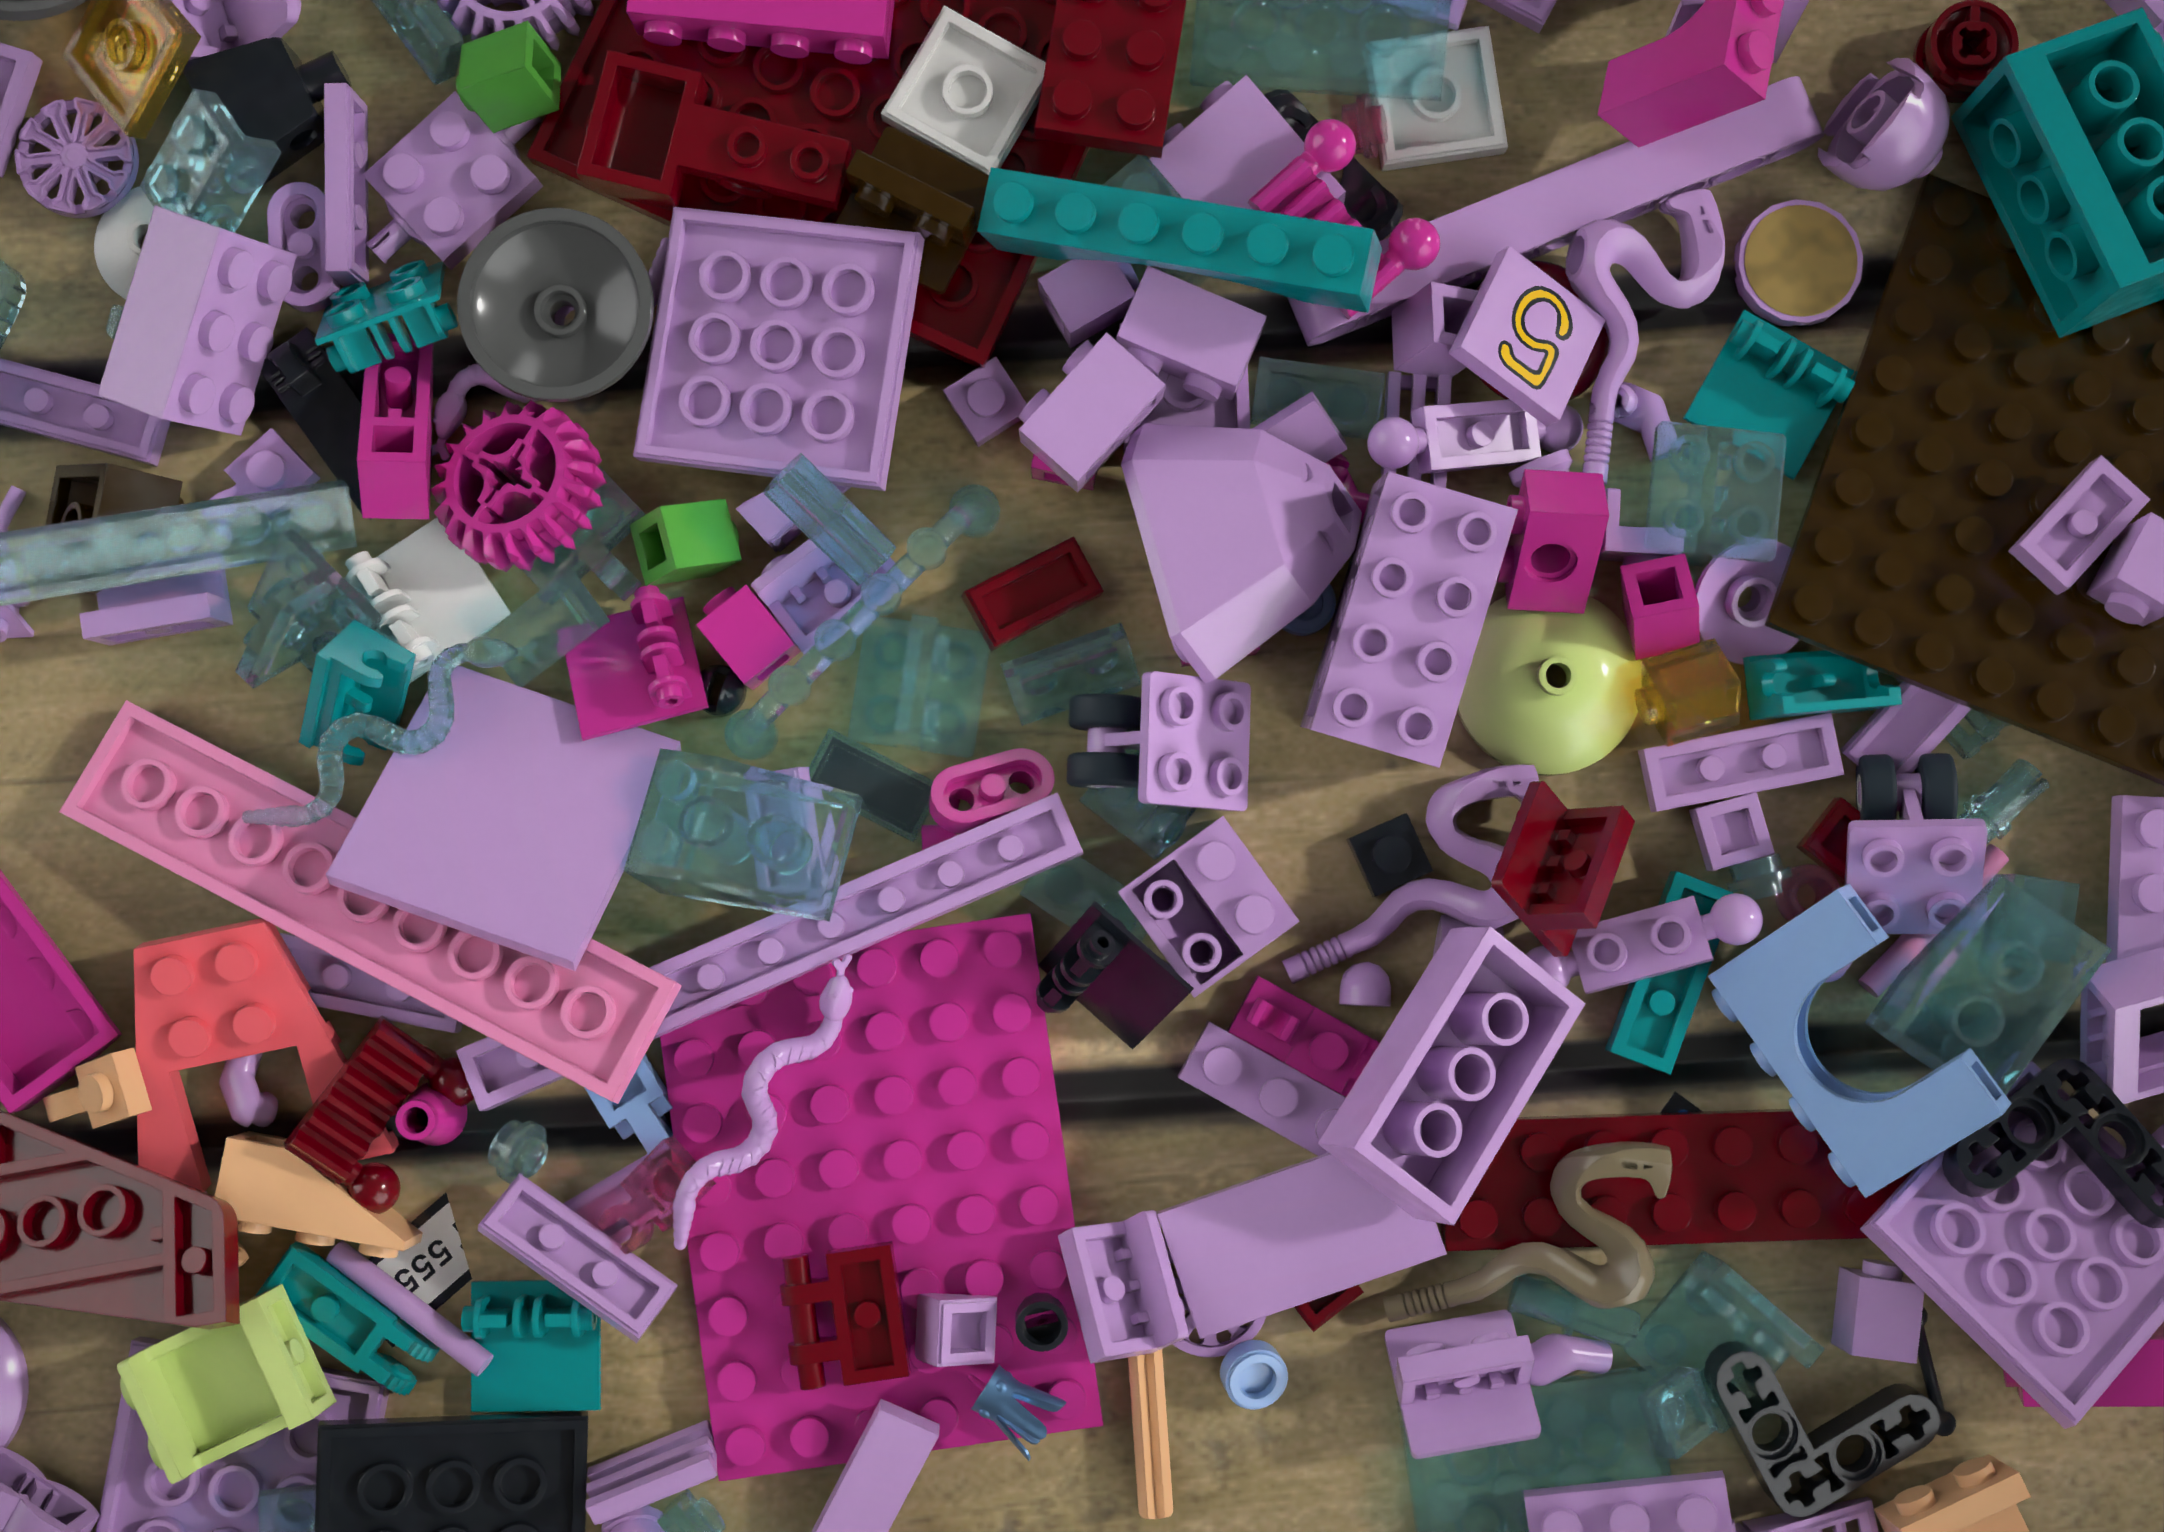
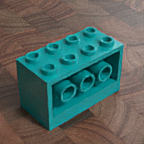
(2077, 166)

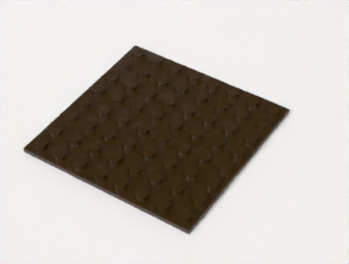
(1941, 463)

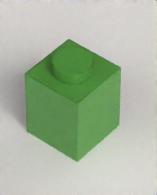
(509, 77)
(685, 541)

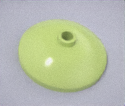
(1525, 719)

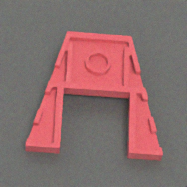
(216, 1001)

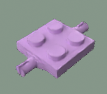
(450, 183)

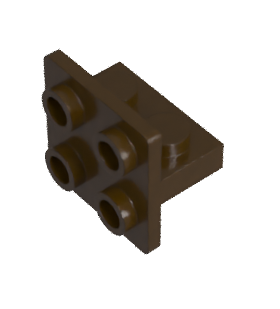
(920, 191)

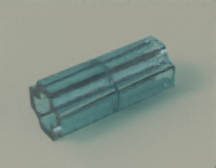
(829, 519)

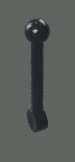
(1947, 1421)

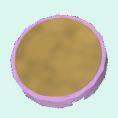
(1797, 263)

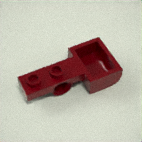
(655, 130)

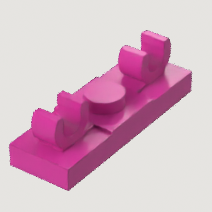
(1302, 1036)

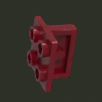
(1560, 865)

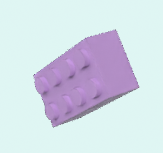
(1452, 1074)

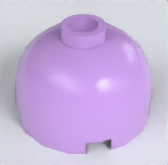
(1888, 129)

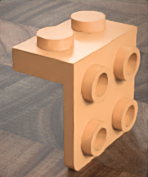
(1971, 1498)

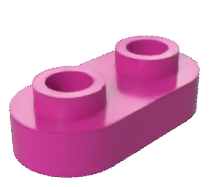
(987, 788)

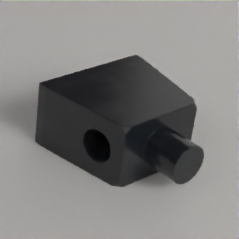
(271, 93)

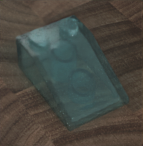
(742, 836)
(1990, 984)

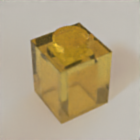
(1689, 692)

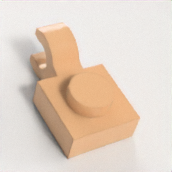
(107, 1090)

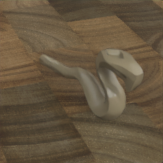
(1617, 1283)

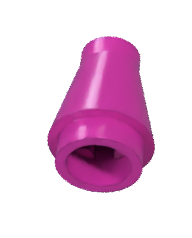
(444, 1117)

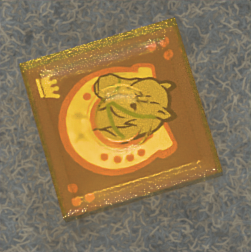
(131, 57)

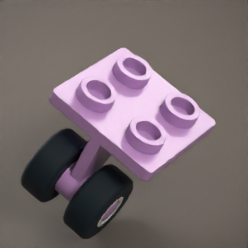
(1187, 736)
(1919, 867)

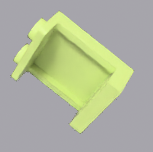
(225, 1385)

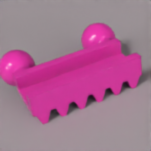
(1300, 193)

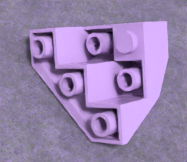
(1234, 534)

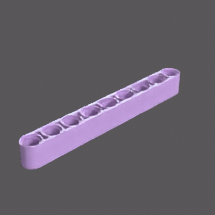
(1603, 187)

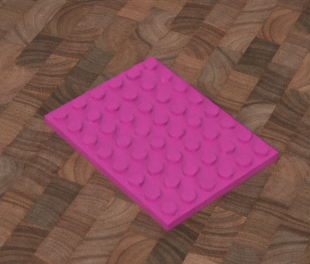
(910, 1130)

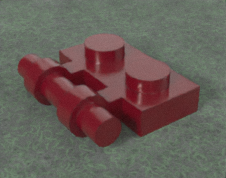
(865, 1311)

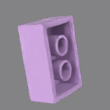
(197, 323)

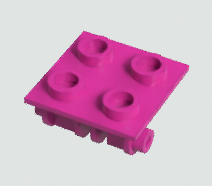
(637, 667)

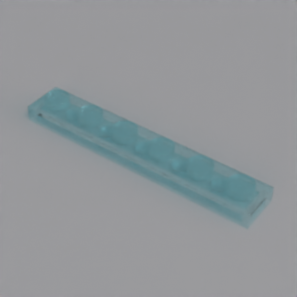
(170, 541)

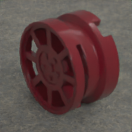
(1965, 46)

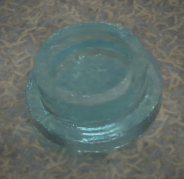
(1759, 876)
(518, 1150)

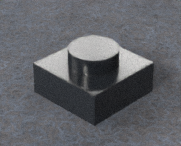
(1389, 855)

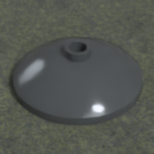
(529, 273)

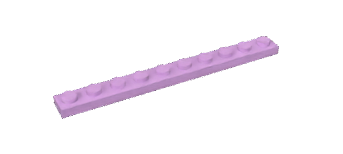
(792, 946)

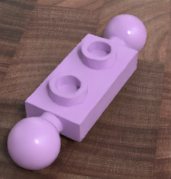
(1470, 437)
(1652, 942)

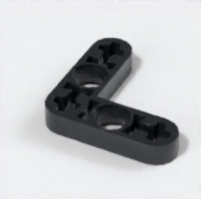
(2059, 1119)
(1796, 1450)

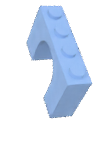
(1869, 1133)

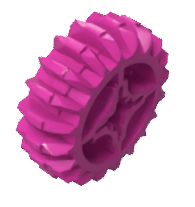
(518, 486)

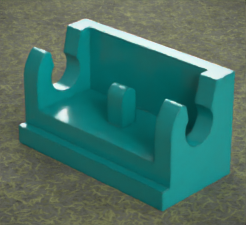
(354, 675)
(1812, 686)

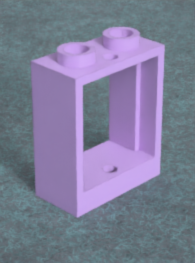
(2112, 1025)

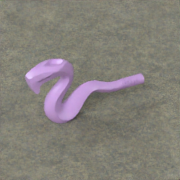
(1588, 271)
(1453, 899)

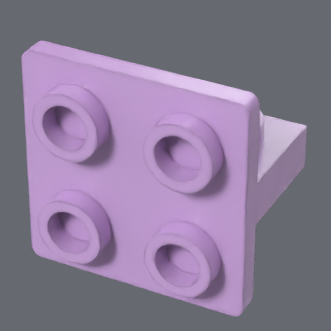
(1463, 1383)

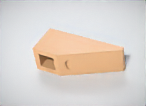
(284, 1192)

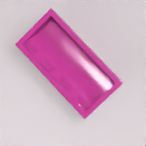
(45, 1010)

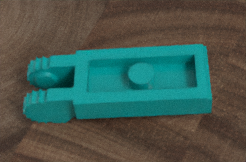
(347, 1319)

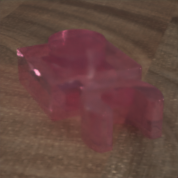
(652, 1192)

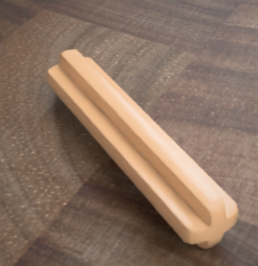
(1150, 1435)

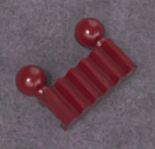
(362, 1101)

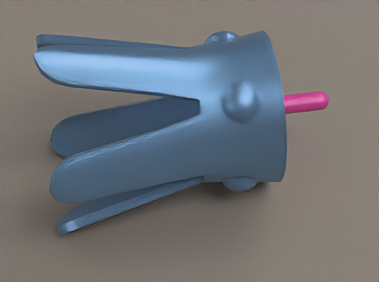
(1000, 1405)

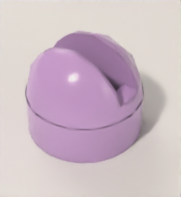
(1365, 986)

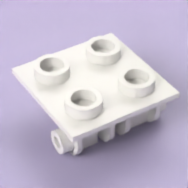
(427, 594)

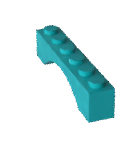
(1251, 247)

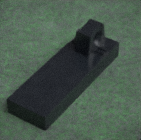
(320, 403)

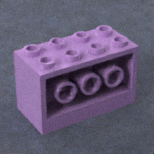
(1409, 618)

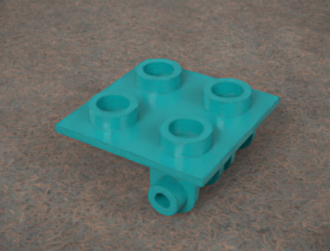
(355, 308)
(1772, 386)
(541, 1348)

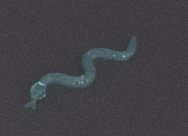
(479, 651)

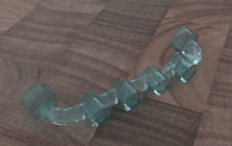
(971, 512)

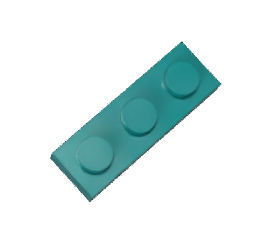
(1661, 1007)

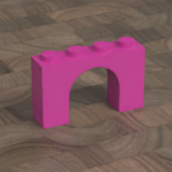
(790, 28)
(1695, 73)

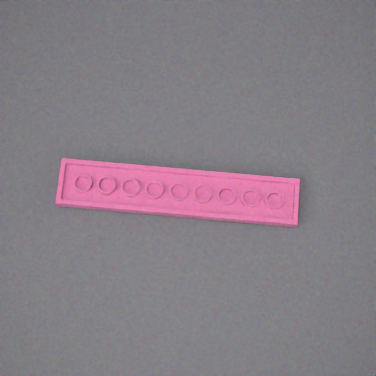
(184, 810)

